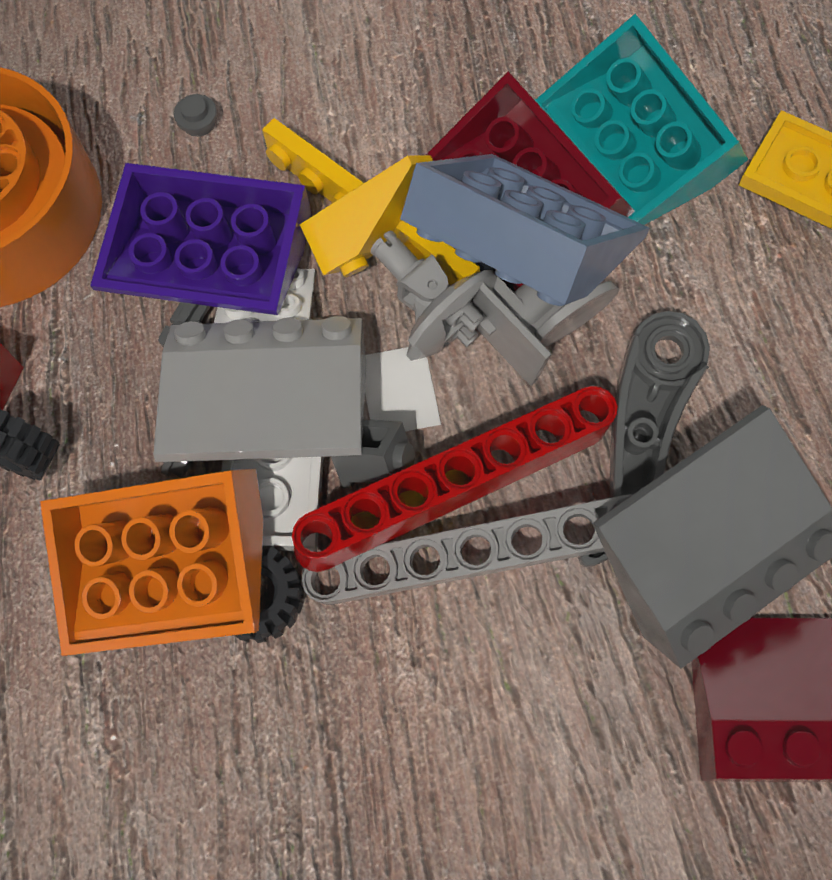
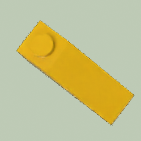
(350, 226)

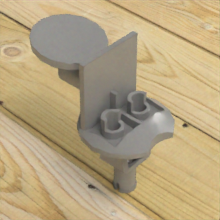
(511, 321)

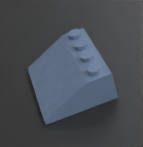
(519, 225)

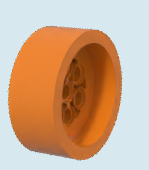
(45, 190)

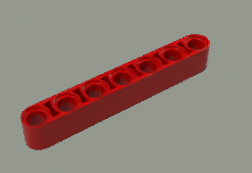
(441, 496)

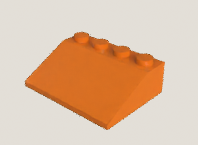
(156, 562)

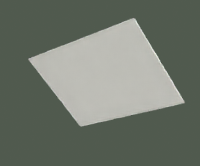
(400, 390)

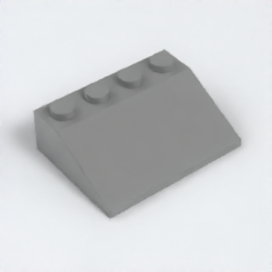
(261, 390)

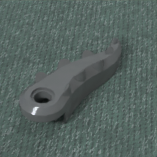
(651, 403)

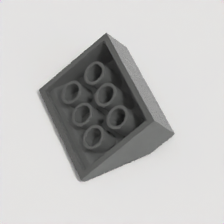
(717, 537)

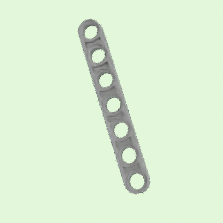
(450, 546)

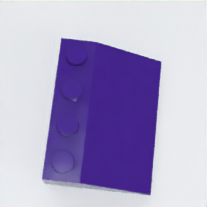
(203, 239)

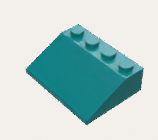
(643, 123)

